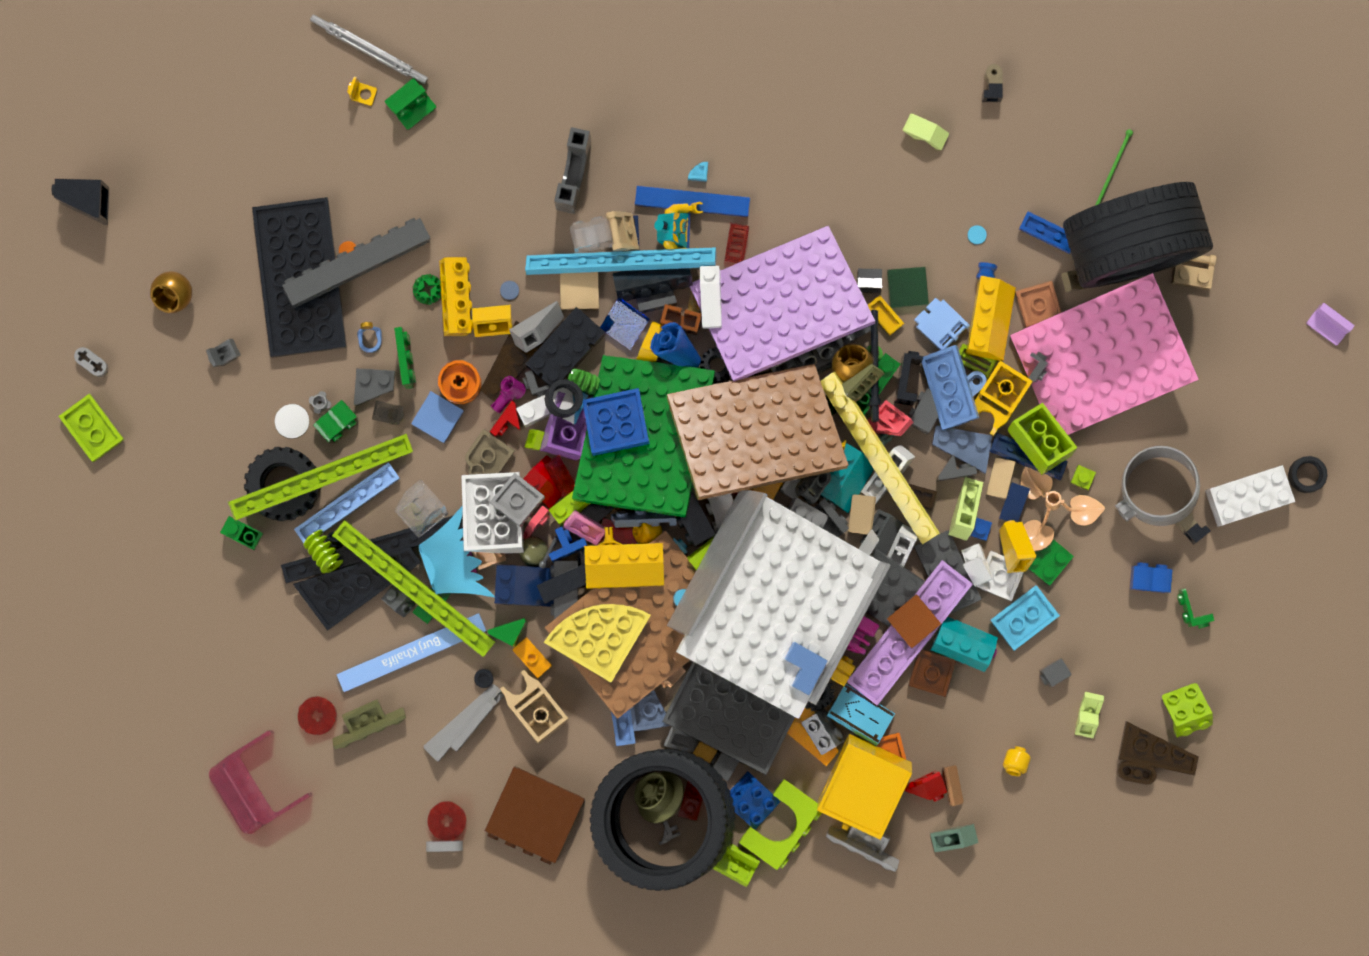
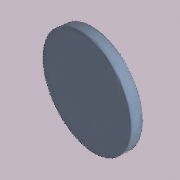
(509, 290)

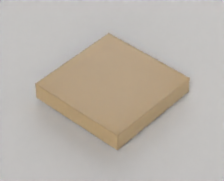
(579, 291)

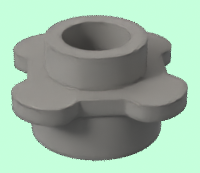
(319, 397)

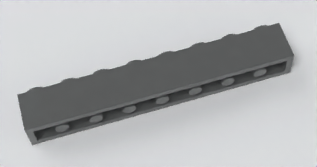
(356, 263)

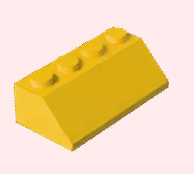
(990, 318)
(624, 565)

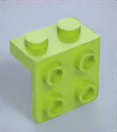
(1188, 710)

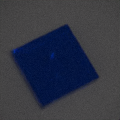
(624, 323)

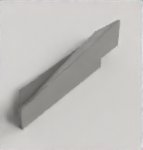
(464, 724)

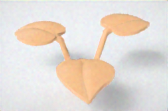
(1084, 508)

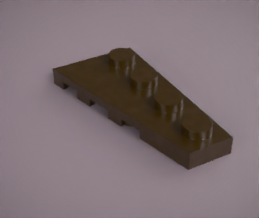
(509, 362)
(1147, 749)

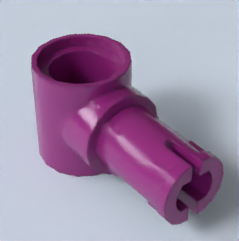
(510, 389)

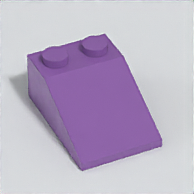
(564, 437)

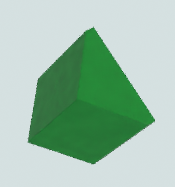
(510, 632)

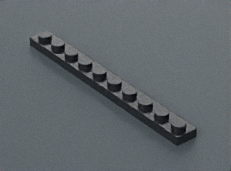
(388, 543)

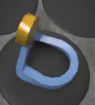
(369, 325)

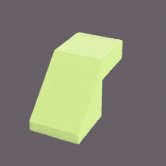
(925, 130)
(1089, 715)

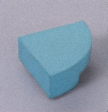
(699, 172)

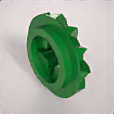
(423, 297)

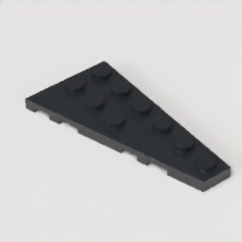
(347, 589)

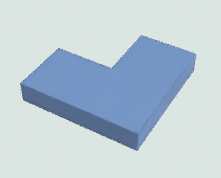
(810, 665)

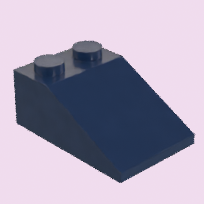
(518, 585)

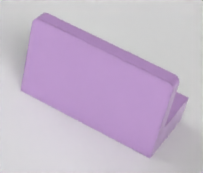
(1329, 324)

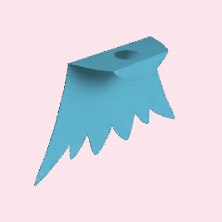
(448, 563)

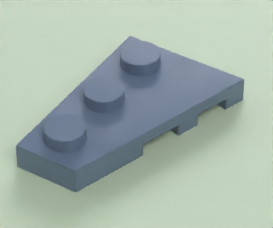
(965, 445)
(636, 518)
(648, 713)

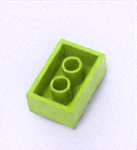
(1042, 438)

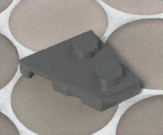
(372, 384)

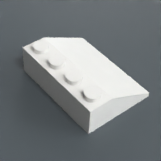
(484, 525)

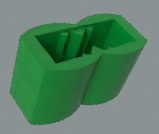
(336, 421)

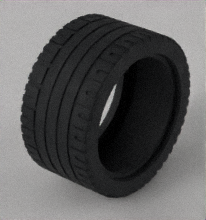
(1137, 234)
(609, 836)

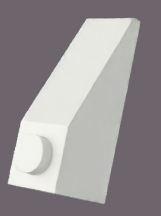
(711, 296)
(536, 410)
(875, 486)
(903, 545)

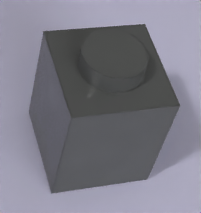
(1054, 673)

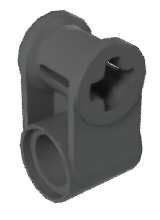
(812, 485)

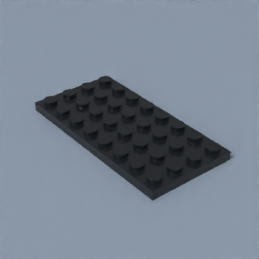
(289, 242)

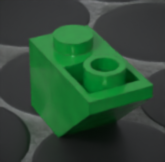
(241, 533)

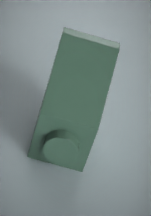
(954, 838)

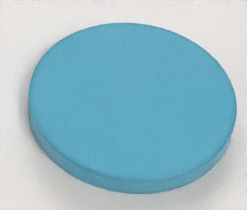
(977, 234)

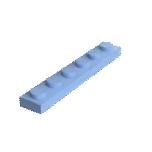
(348, 502)

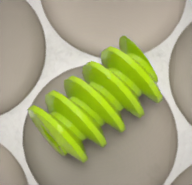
(320, 552)

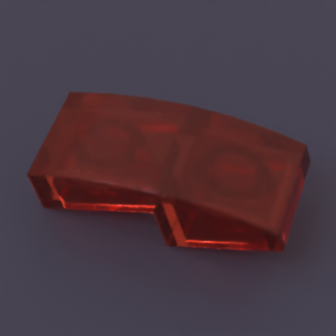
(691, 803)

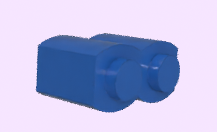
(1150, 578)

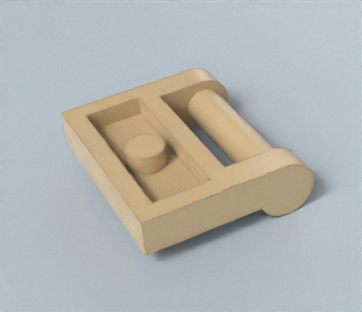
(623, 231)
(1195, 276)

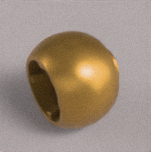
(171, 292)
(850, 361)

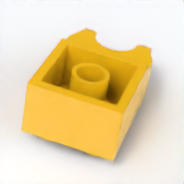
(999, 403)

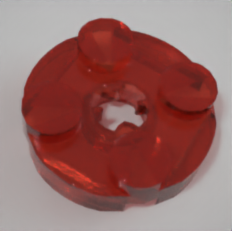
(311, 725)
(437, 815)

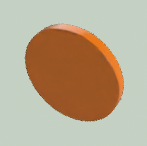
(346, 246)

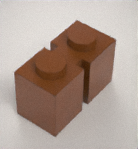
(689, 322)

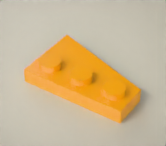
(800, 735)

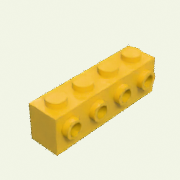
(455, 296)

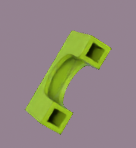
(776, 852)

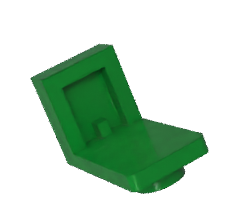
(1188, 618)

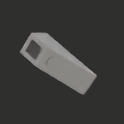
(537, 327)

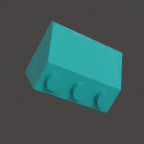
(848, 481)
(965, 644)

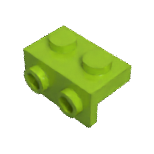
(737, 865)

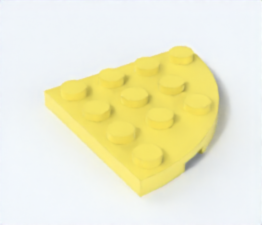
(599, 637)

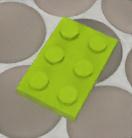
(91, 428)

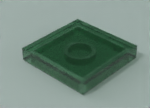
(908, 287)

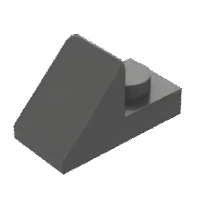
(951, 472)

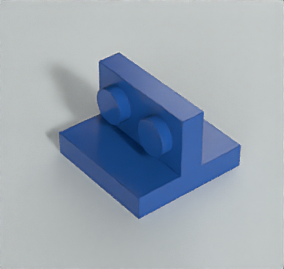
(568, 549)

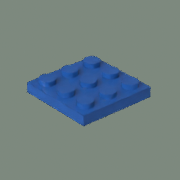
(615, 422)

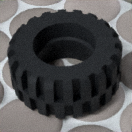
(264, 465)

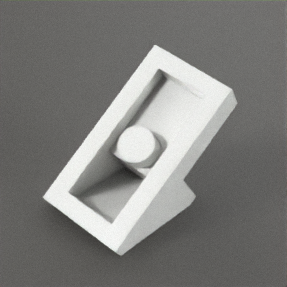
(976, 565)

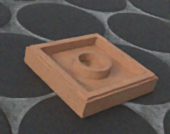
(1038, 303)

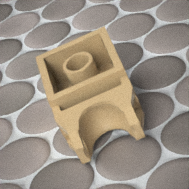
(530, 703)

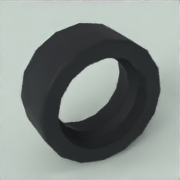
(571, 386)
(1292, 474)

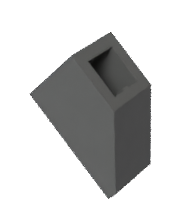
(925, 412)

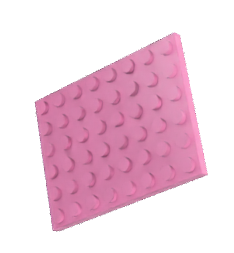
(1106, 355)

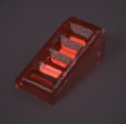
(745, 228)

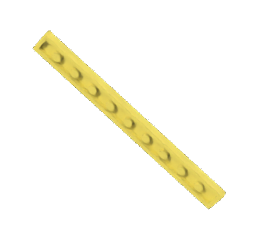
(879, 459)

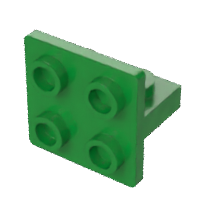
(410, 104)

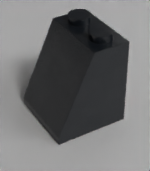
(84, 196)

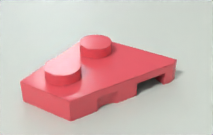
(891, 420)
(540, 517)

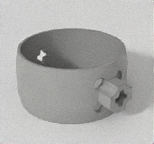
(1129, 510)

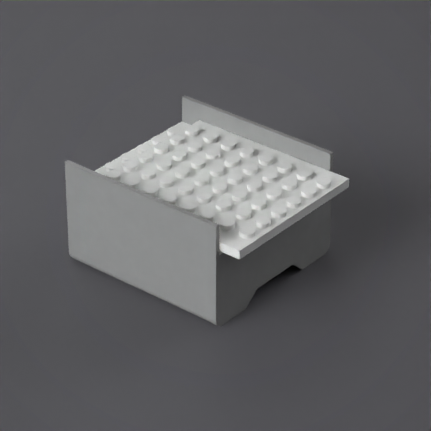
(771, 584)

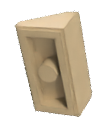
(1000, 478)
(861, 514)

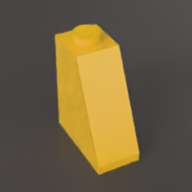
(1016, 547)

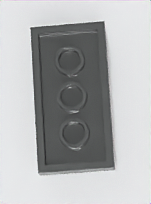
(944, 548)

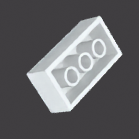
(1250, 496)

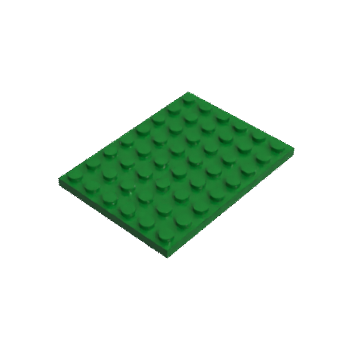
(647, 475)

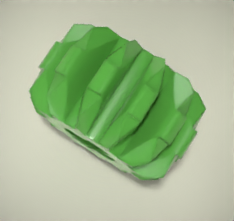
(586, 381)

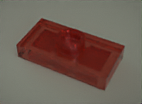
(560, 475)

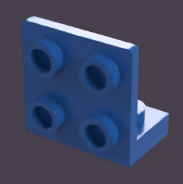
(752, 800)

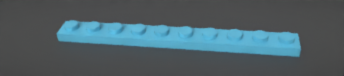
(620, 261)

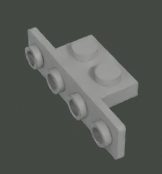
(866, 845)

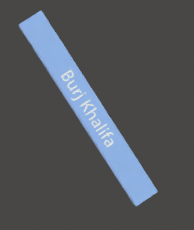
(402, 656)

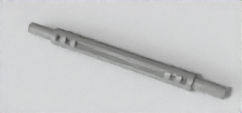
(369, 49)

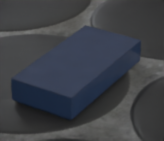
(1014, 502)

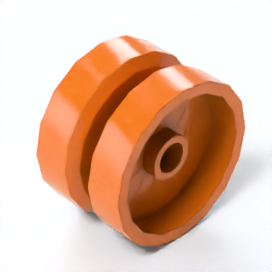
(456, 371)

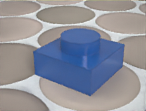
(981, 529)

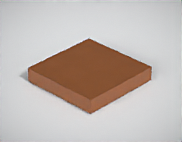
(914, 621)

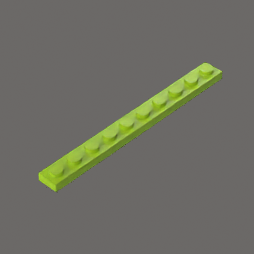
(319, 477)
(413, 588)

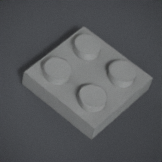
(517, 499)

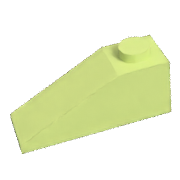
(966, 509)

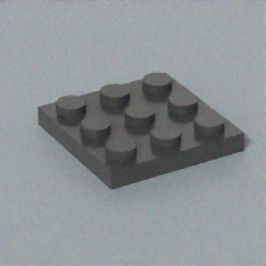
(895, 589)

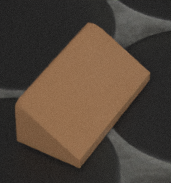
(952, 785)

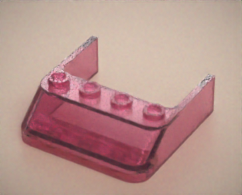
(242, 793)

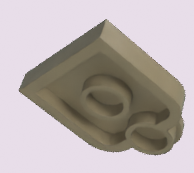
(487, 454)

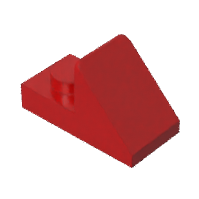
(510, 416)

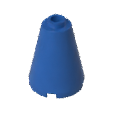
(674, 346)

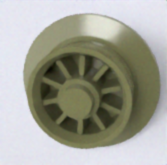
(659, 796)

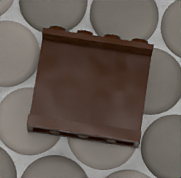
(534, 815)

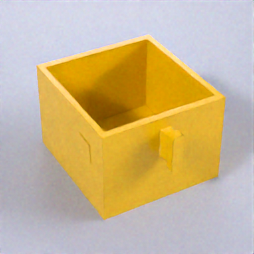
(864, 786)

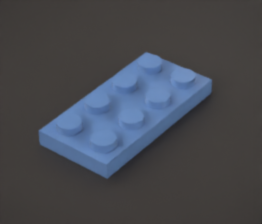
(950, 387)

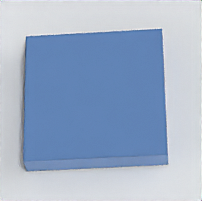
(437, 417)

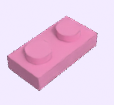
(584, 527)

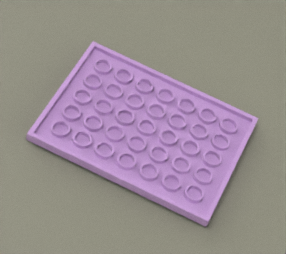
(786, 304)

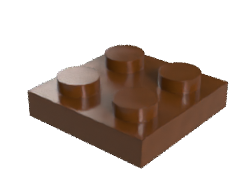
(932, 673)

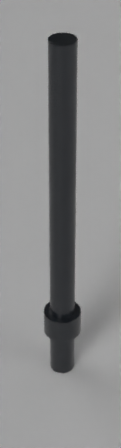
(875, 401)

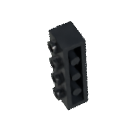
(644, 283)

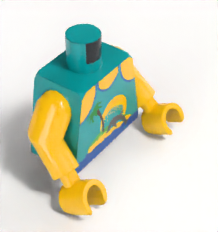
(674, 226)

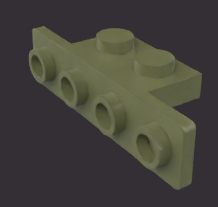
(365, 721)

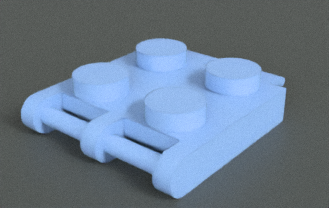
(940, 323)

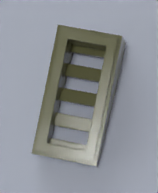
(860, 383)

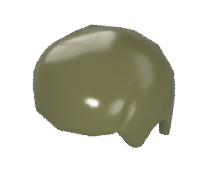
(534, 551)

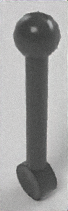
(542, 564)

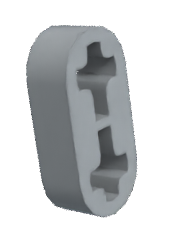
(88, 365)
(440, 846)

